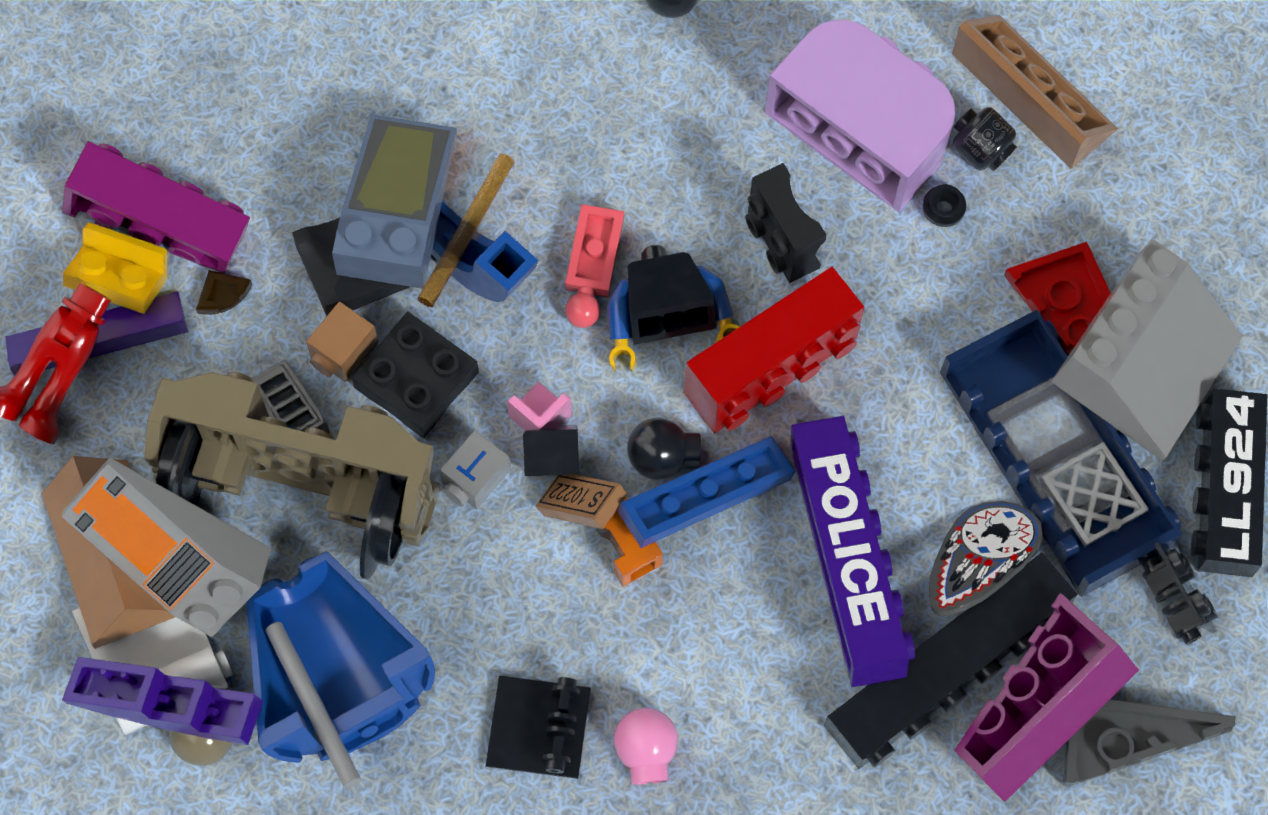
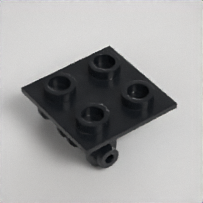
(1177, 570)
(538, 726)

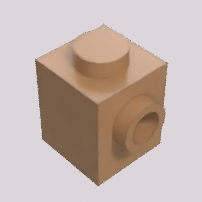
(341, 342)

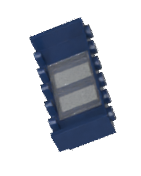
(1039, 427)

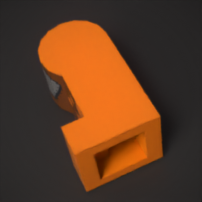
(633, 560)

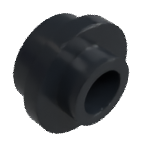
(948, 194)

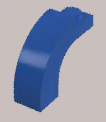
(486, 266)

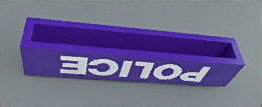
(849, 551)

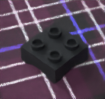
(784, 226)
(315, 249)
(415, 374)

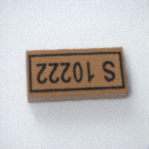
(581, 500)

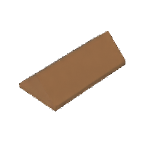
(1031, 88)
(107, 596)

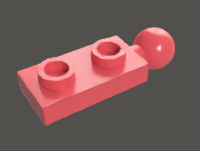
(592, 262)

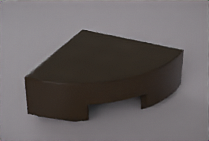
(222, 292)

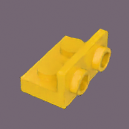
(118, 267)

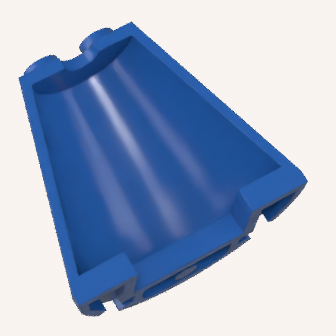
(353, 651)

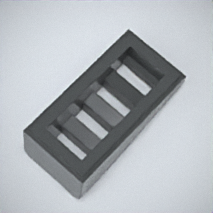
(308, 406)

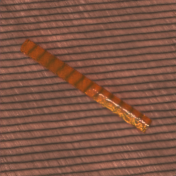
(466, 230)

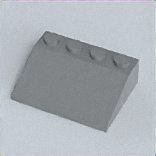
(1151, 351)

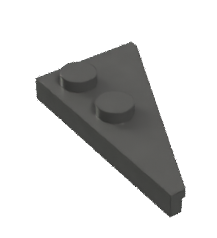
(1133, 733)

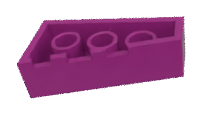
(153, 207)
(1045, 699)

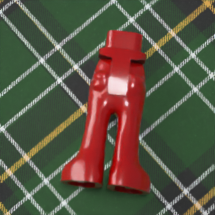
(68, 342)

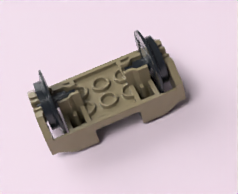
(218, 432)

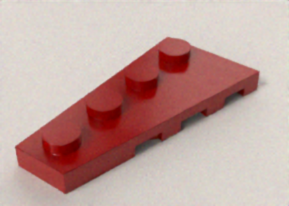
(1063, 289)

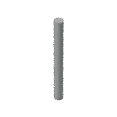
(313, 705)

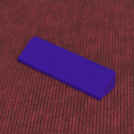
(122, 330)

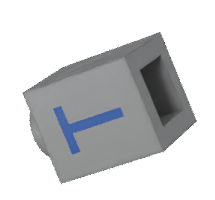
(474, 471)

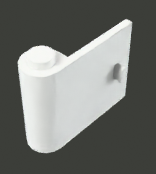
(169, 646)

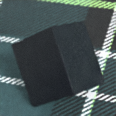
(551, 451)

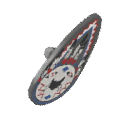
(982, 555)

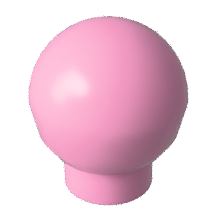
(646, 744)

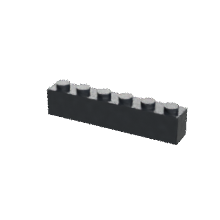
(947, 664)

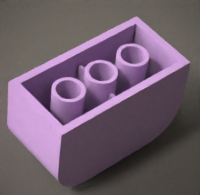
(864, 108)

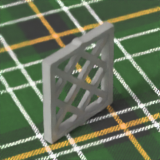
(1066, 508)

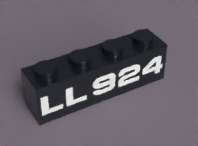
(1231, 483)

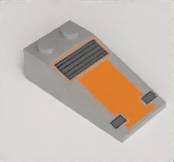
(169, 546)

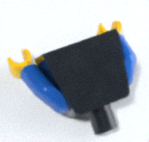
(666, 300)

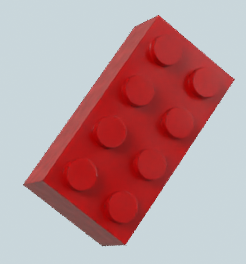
(773, 351)

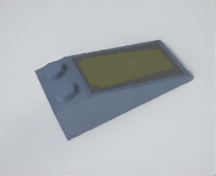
(394, 202)

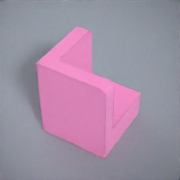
(539, 409)

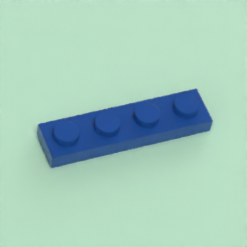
(705, 491)

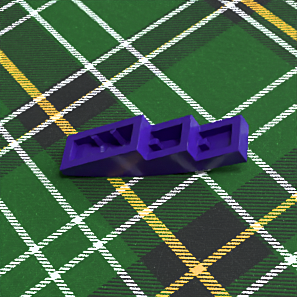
(162, 700)

